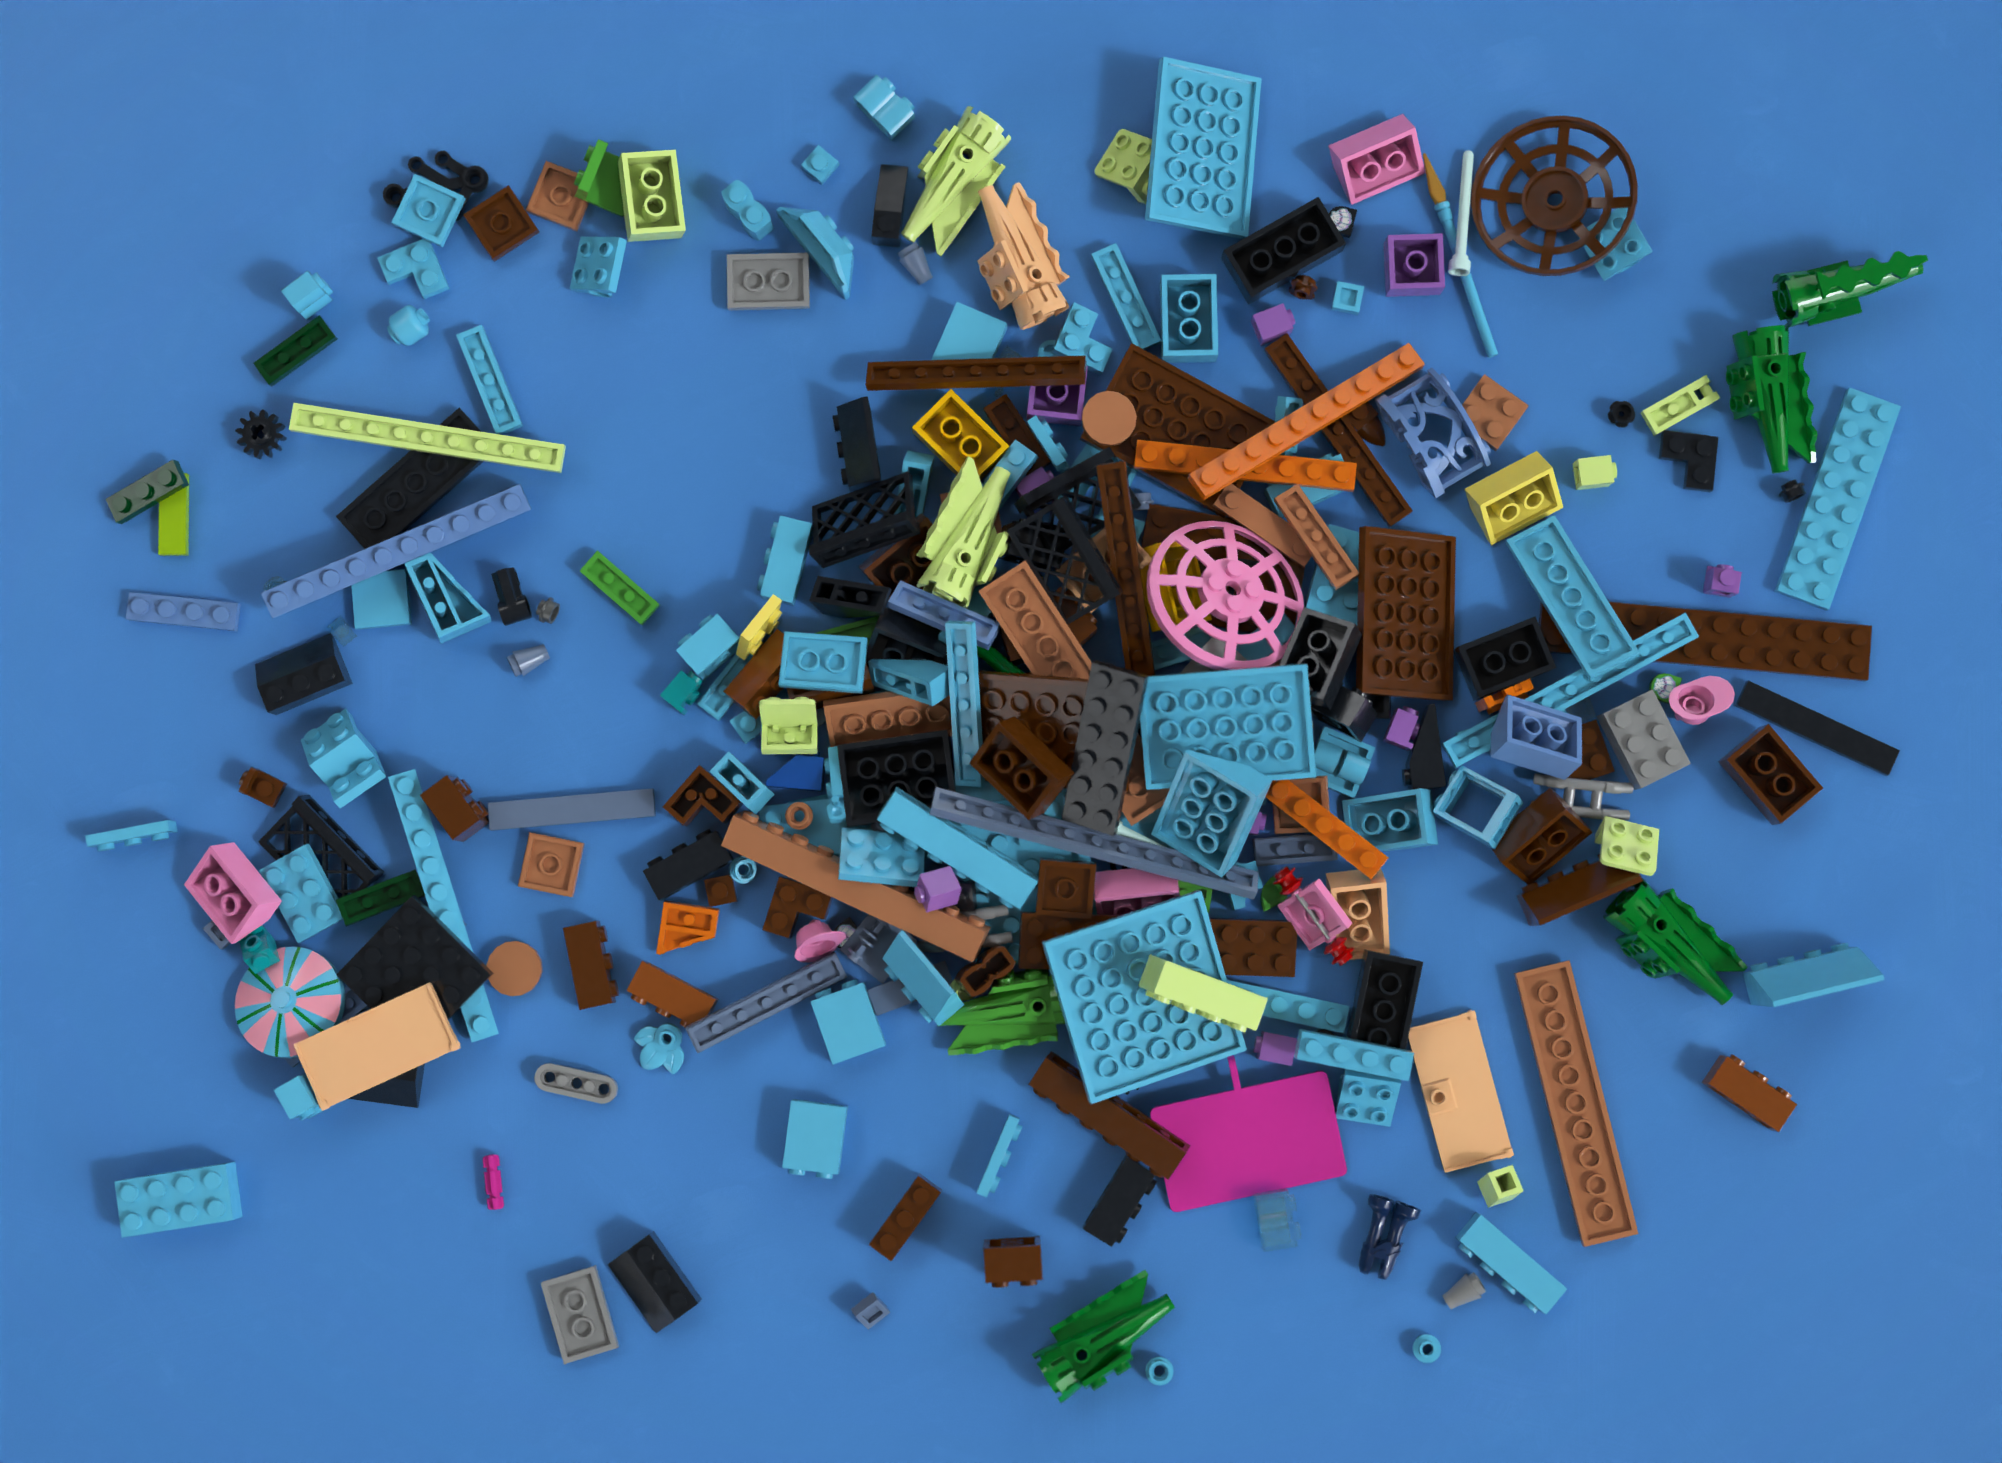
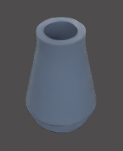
(915, 262)
(527, 659)

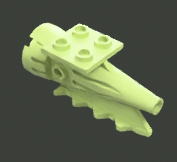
(954, 181)
(964, 536)

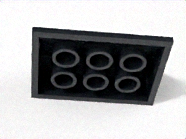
(878, 766)

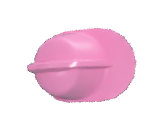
(1701, 699)
(816, 941)

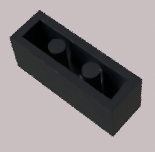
(687, 864)
(1120, 1201)

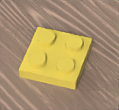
(762, 623)

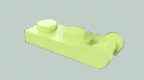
(1679, 405)

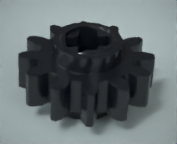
(253, 442)

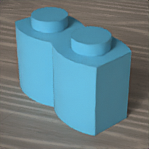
(884, 107)
(750, 212)
(308, 294)

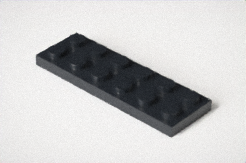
(407, 491)
(1104, 747)

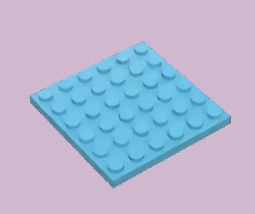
(1113, 1026)

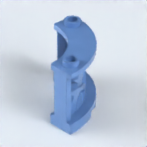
(1427, 467)

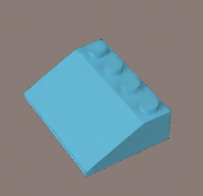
(1211, 809)
(1810, 976)

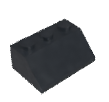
(857, 444)
(905, 639)
(301, 675)
(400, 1090)
(655, 1282)

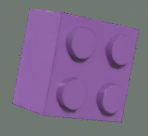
(1414, 265)
(1057, 403)

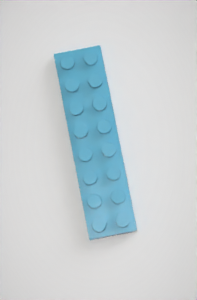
(1837, 499)

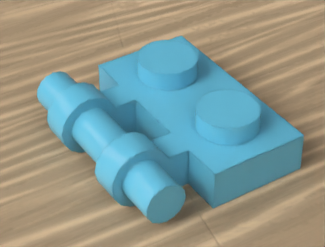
(1044, 436)

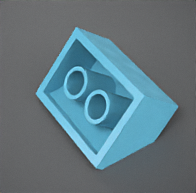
(921, 980)

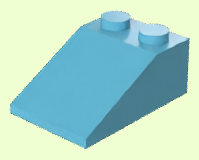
(1393, 819)

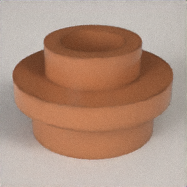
(790, 815)

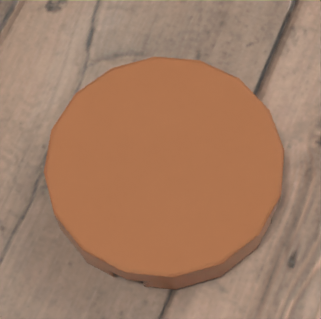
(1108, 418)
(515, 968)

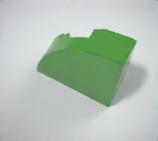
(1271, 895)

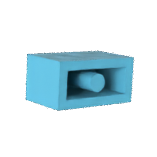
(742, 782)
(298, 1098)

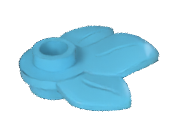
(659, 1051)

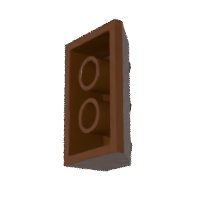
(1540, 837)

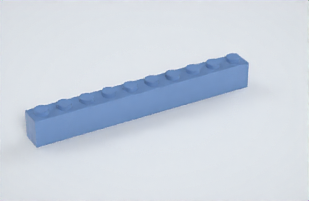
(395, 551)

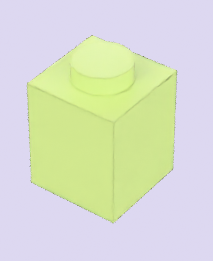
(1594, 472)
(1500, 1186)

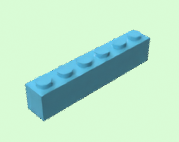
(957, 848)

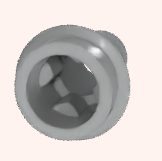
(1464, 1291)

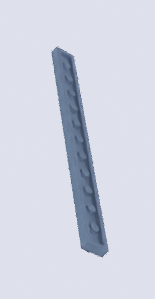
(1089, 842)

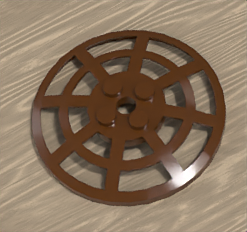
(1554, 181)

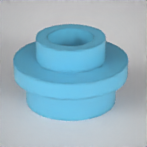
(749, 874)
(1425, 1339)
(1159, 1379)

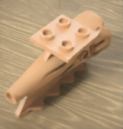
(1021, 263)

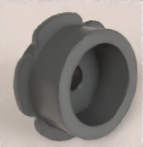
(548, 610)

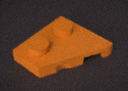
(1494, 702)
(685, 924)

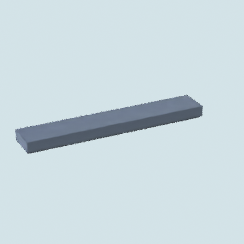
(571, 809)
(765, 1002)

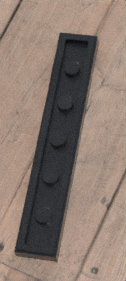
(1817, 728)

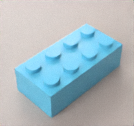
(1321, 594)
(178, 1199)

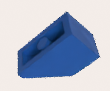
(800, 773)

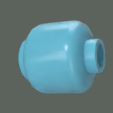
(408, 325)

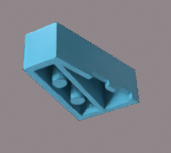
(444, 599)

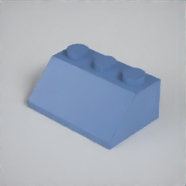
(1537, 738)

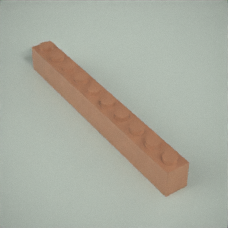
(820, 868)

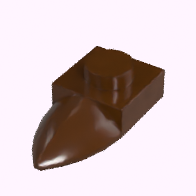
(1367, 424)

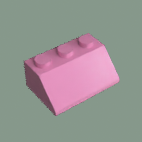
(1377, 158)
(1130, 890)
(232, 891)

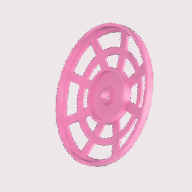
(1218, 601)

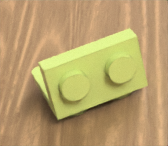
(1127, 163)
(788, 726)
(1628, 845)

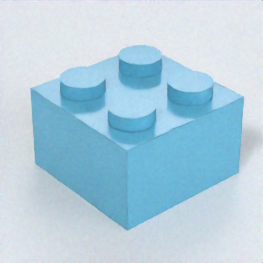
(708, 646)

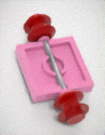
(1317, 914)

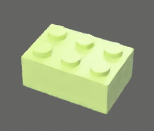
(651, 195)

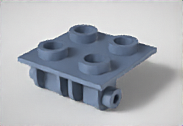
(870, 944)

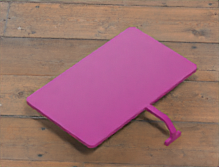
(1253, 1139)

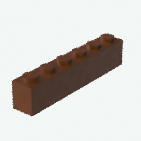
(1113, 1118)

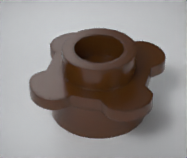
(1303, 287)

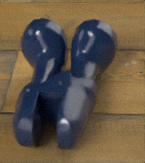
(1388, 1248)

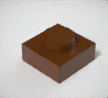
(720, 890)

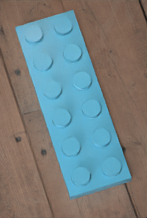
(1572, 598)

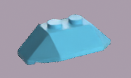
(823, 244)

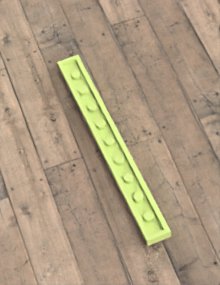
(427, 437)

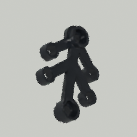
(463, 181)

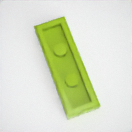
(174, 524)

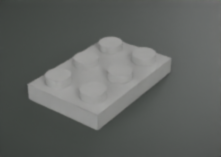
(768, 281)
(579, 1314)

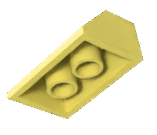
(1514, 497)

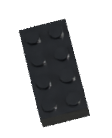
(1283, 250)
(1384, 999)

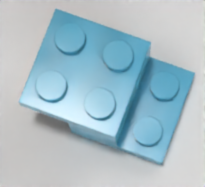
(342, 758)

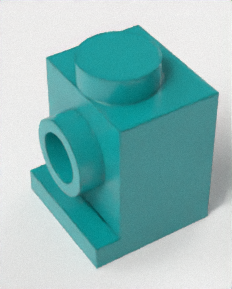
(682, 691)
(259, 949)

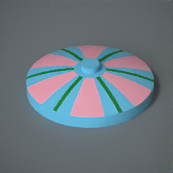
(289, 1001)

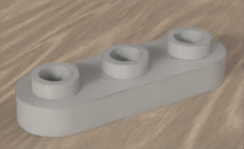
(564, 1083)

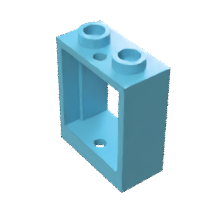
(1499, 821)

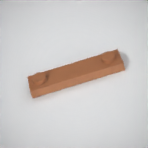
(1263, 523)
(1316, 537)

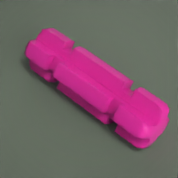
(493, 1182)

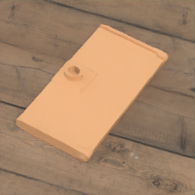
(376, 1046)
(1459, 1092)

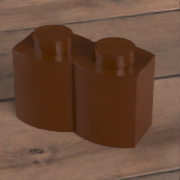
(990, 965)

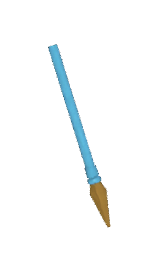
(1446, 219)

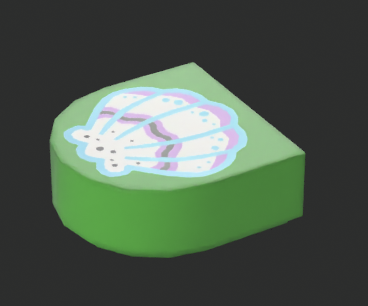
(1663, 685)

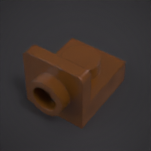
(261, 786)

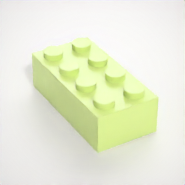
(1208, 995)

